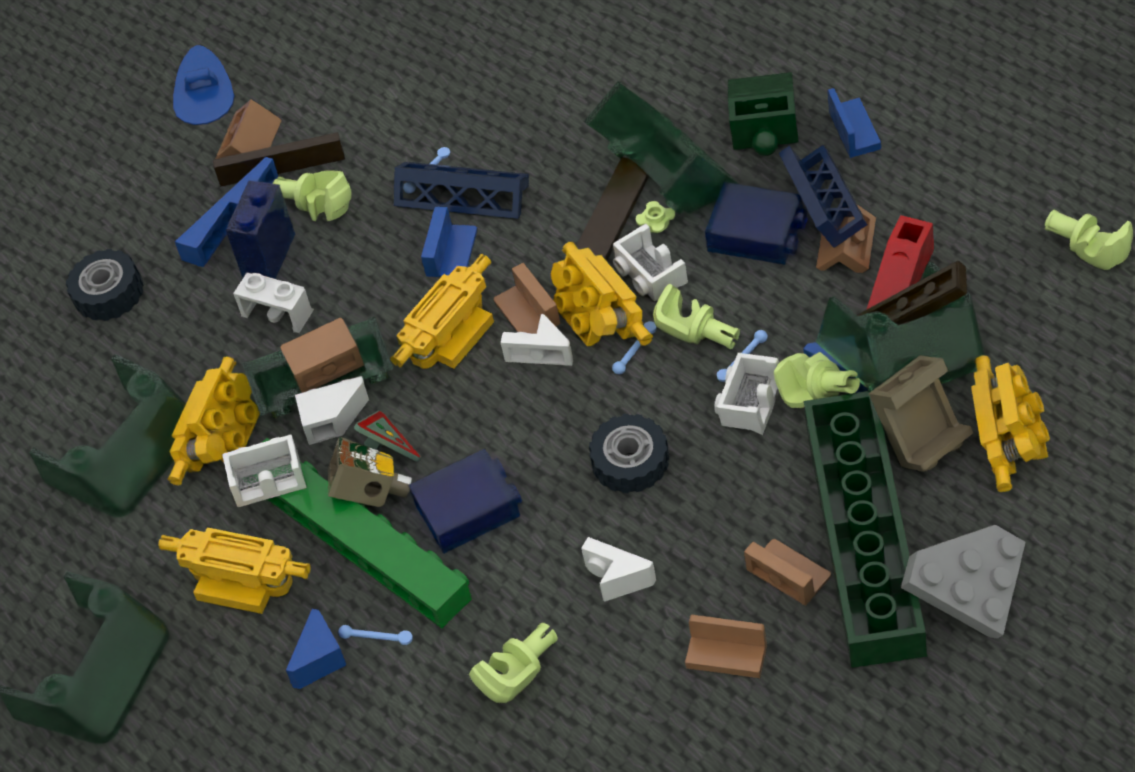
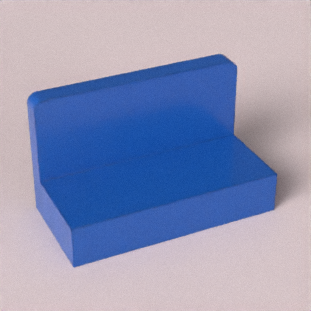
(853, 125)
(446, 244)

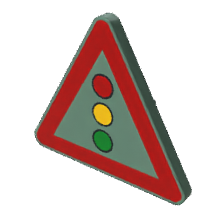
(383, 432)

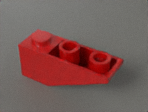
(904, 258)

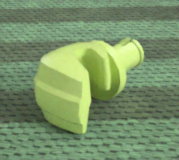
(318, 193)
(1093, 247)
(697, 326)
(811, 378)
(517, 663)

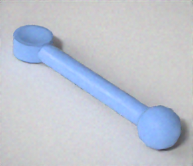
(444, 152)
(759, 337)
(619, 366)
(403, 637)

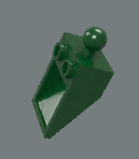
(762, 112)

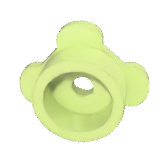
(660, 221)

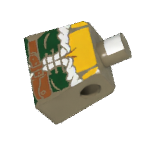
(363, 475)

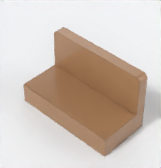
(249, 130)
(854, 251)
(526, 302)
(322, 355)
(786, 570)
(726, 646)

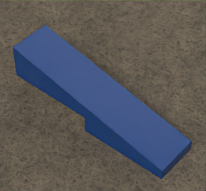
(207, 233)

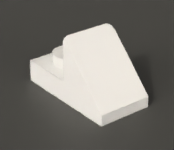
(545, 347)
(620, 569)

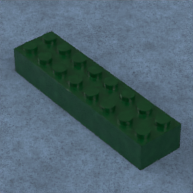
(864, 530)

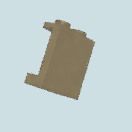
(919, 414)

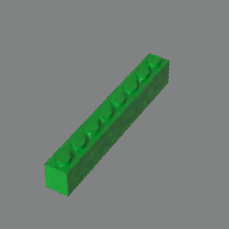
(377, 548)

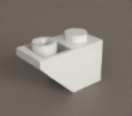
(331, 408)

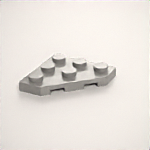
(969, 577)

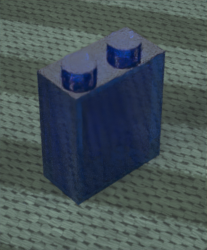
(755, 223)
(260, 230)
(465, 500)

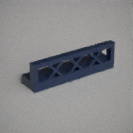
(460, 177)
(819, 200)

